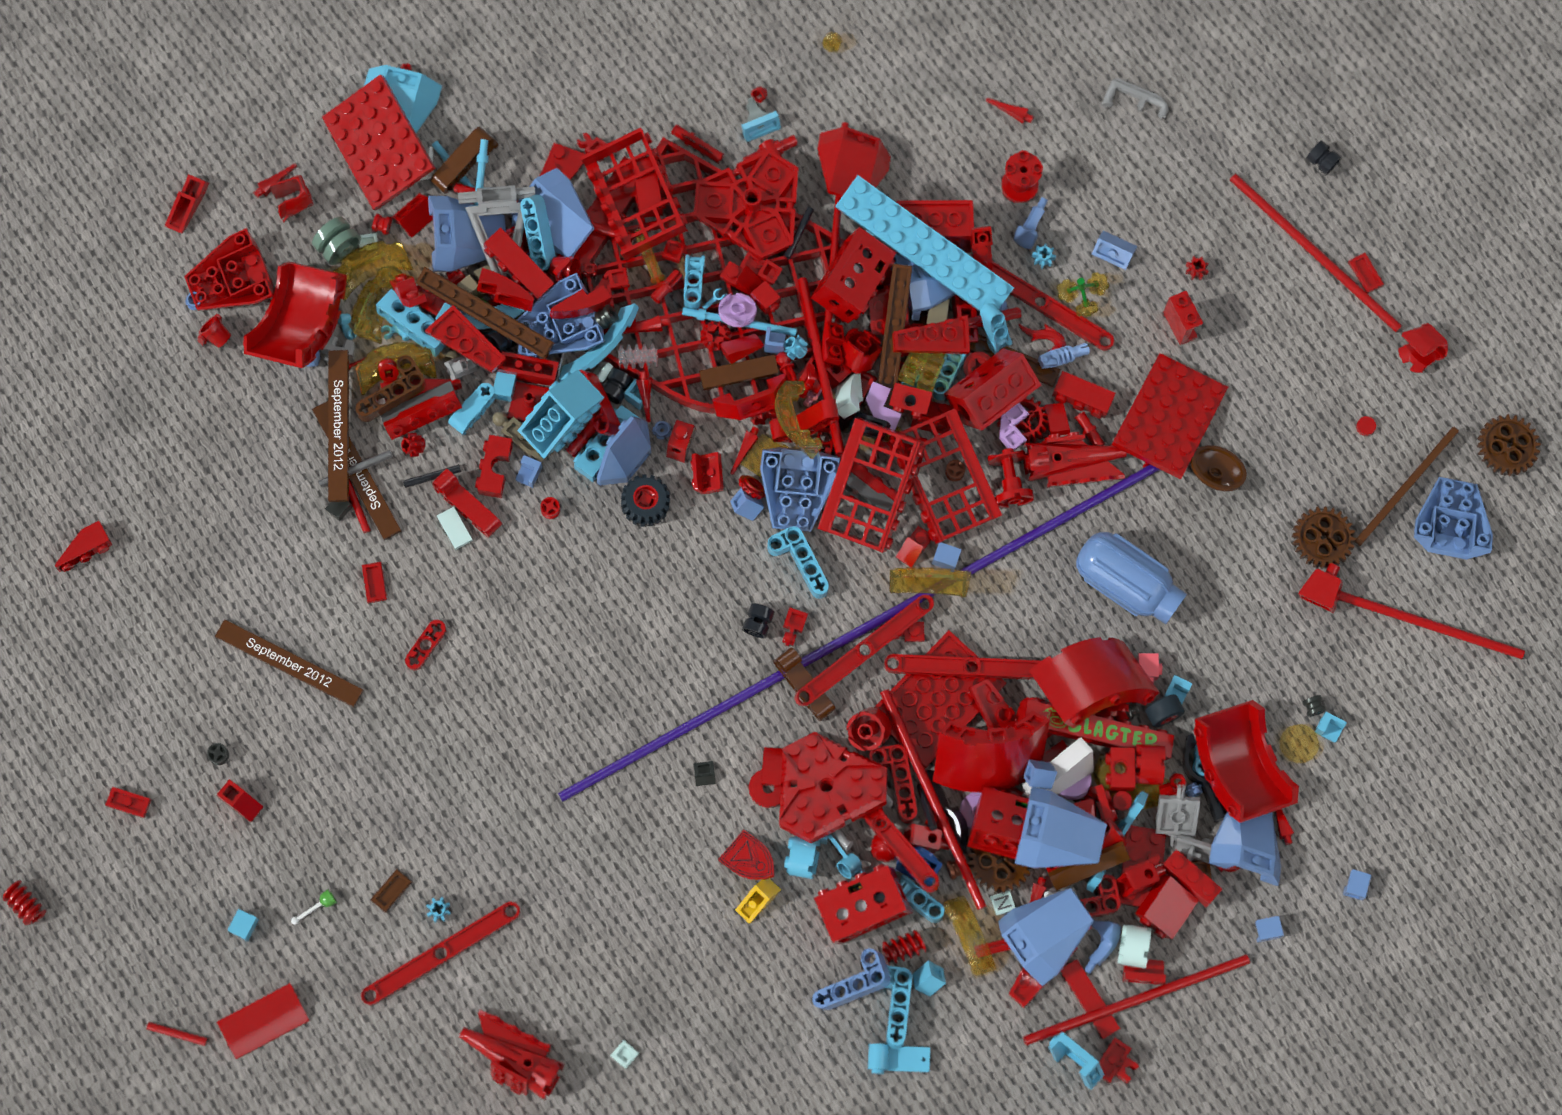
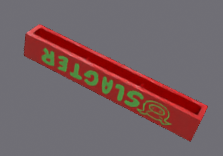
(1099, 730)

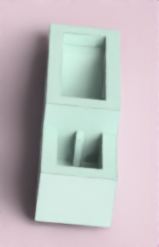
(849, 395)

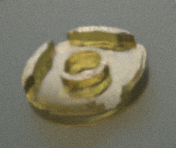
(1299, 743)

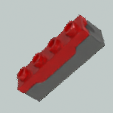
(421, 410)
(870, 488)

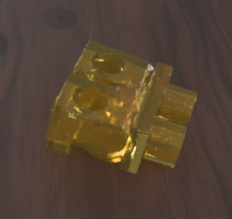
(925, 364)

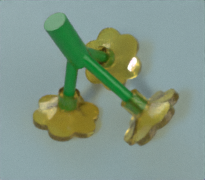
(1068, 292)

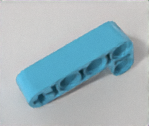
(532, 210)
(802, 563)
(898, 1008)

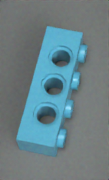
(402, 320)
(583, 463)

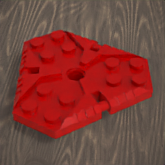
(760, 225)
(817, 766)

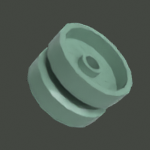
(336, 240)

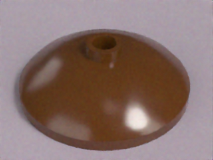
(1218, 468)

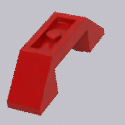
(981, 245)
(750, 405)

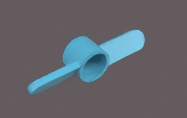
(850, 864)

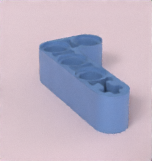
(850, 984)

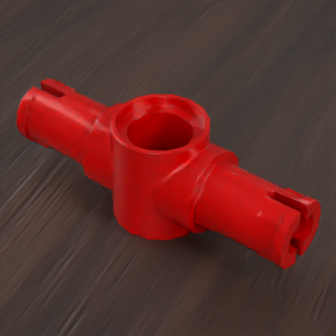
(775, 146)

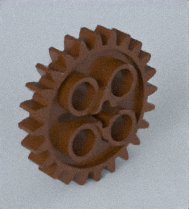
(1515, 430)
(1336, 526)
(988, 876)

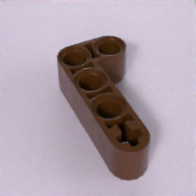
(462, 160)
(387, 392)
(797, 676)

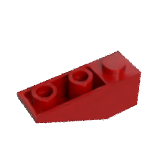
(88, 542)

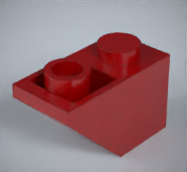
(239, 800)

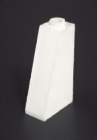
(1071, 767)

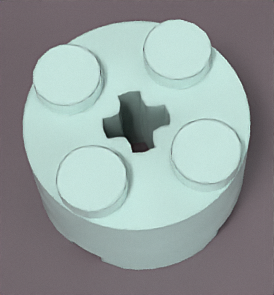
(1134, 946)

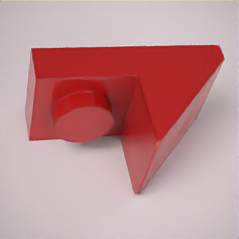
(740, 278)
(914, 546)

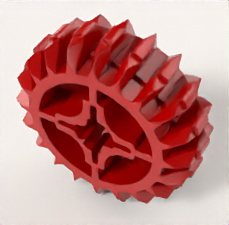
(1034, 411)

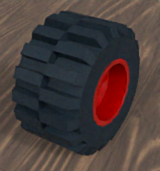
(645, 500)

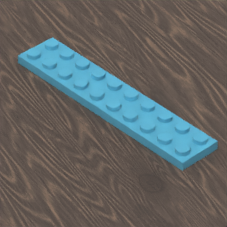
(922, 245)

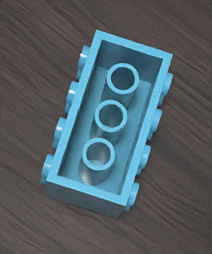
(561, 413)

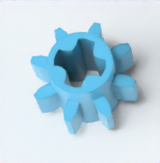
(1043, 261)
(795, 347)
(444, 911)

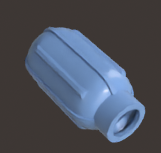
(1128, 576)

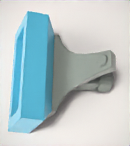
(759, 122)

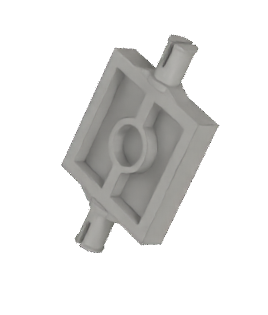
(1177, 815)

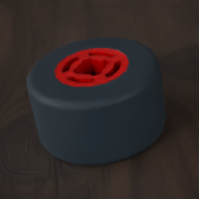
(1164, 710)

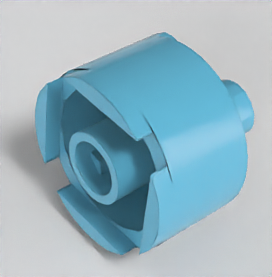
(802, 858)

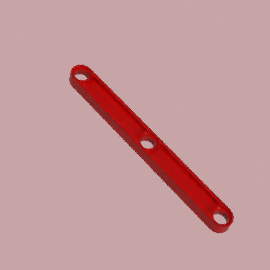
(1054, 310)
(854, 658)
(957, 666)
(902, 850)
(428, 961)

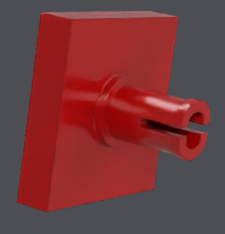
(524, 400)

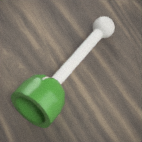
(326, 899)

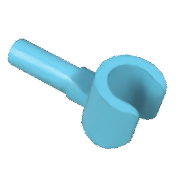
(715, 297)

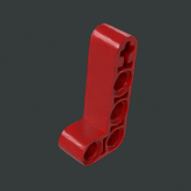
(605, 418)
(811, 419)
(466, 503)
(898, 784)
(1103, 895)

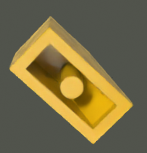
(758, 899)

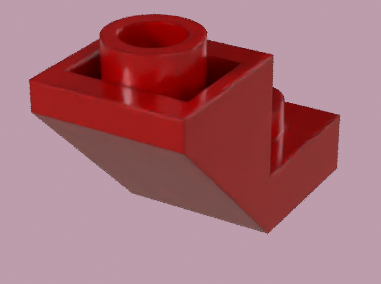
(407, 291)

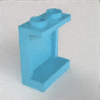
(1091, 1070)

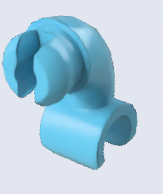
(343, 320)
(393, 329)

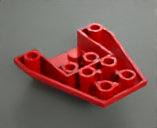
(851, 153)
(231, 275)

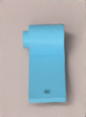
(904, 1059)

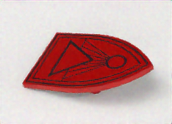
(748, 858)

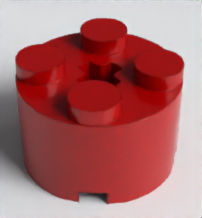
(860, 350)
(858, 728)
(1149, 764)

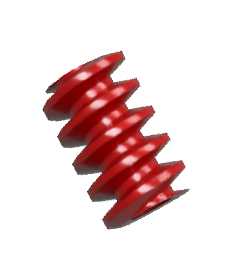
(22, 904)
(903, 947)

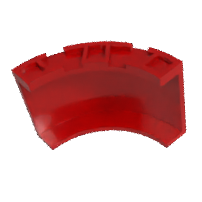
(299, 315)
(1092, 678)
(988, 759)
(1241, 763)

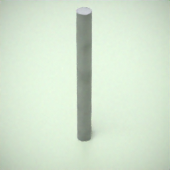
(362, 465)

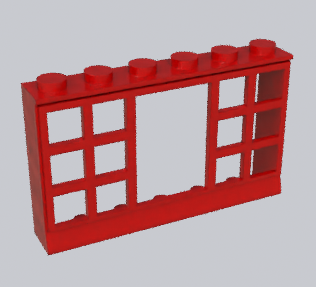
(608, 205)
(973, 465)
(842, 475)

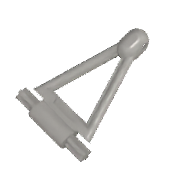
(494, 202)

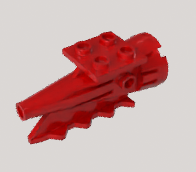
(1074, 461)
(515, 1056)

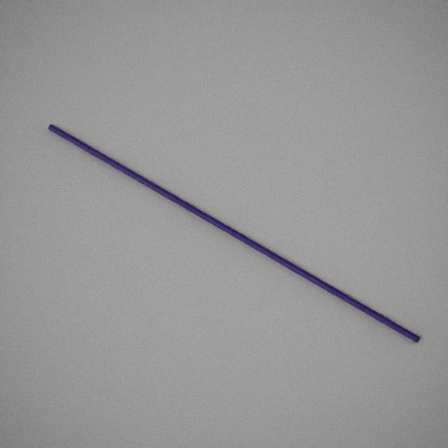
(850, 636)

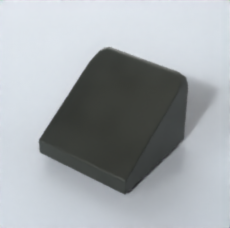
(338, 509)
(704, 773)

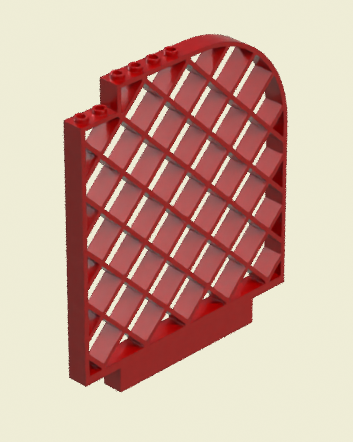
(623, 200)

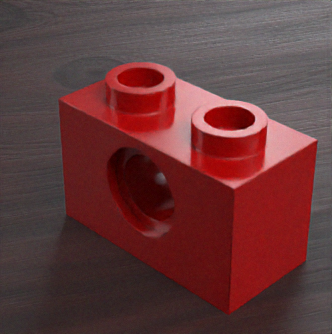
(899, 396)
(1122, 757)

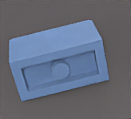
(1114, 250)

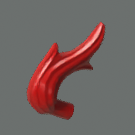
(1047, 333)

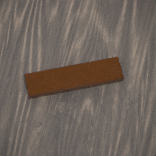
(738, 372)
(1071, 874)

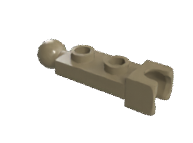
(510, 431)

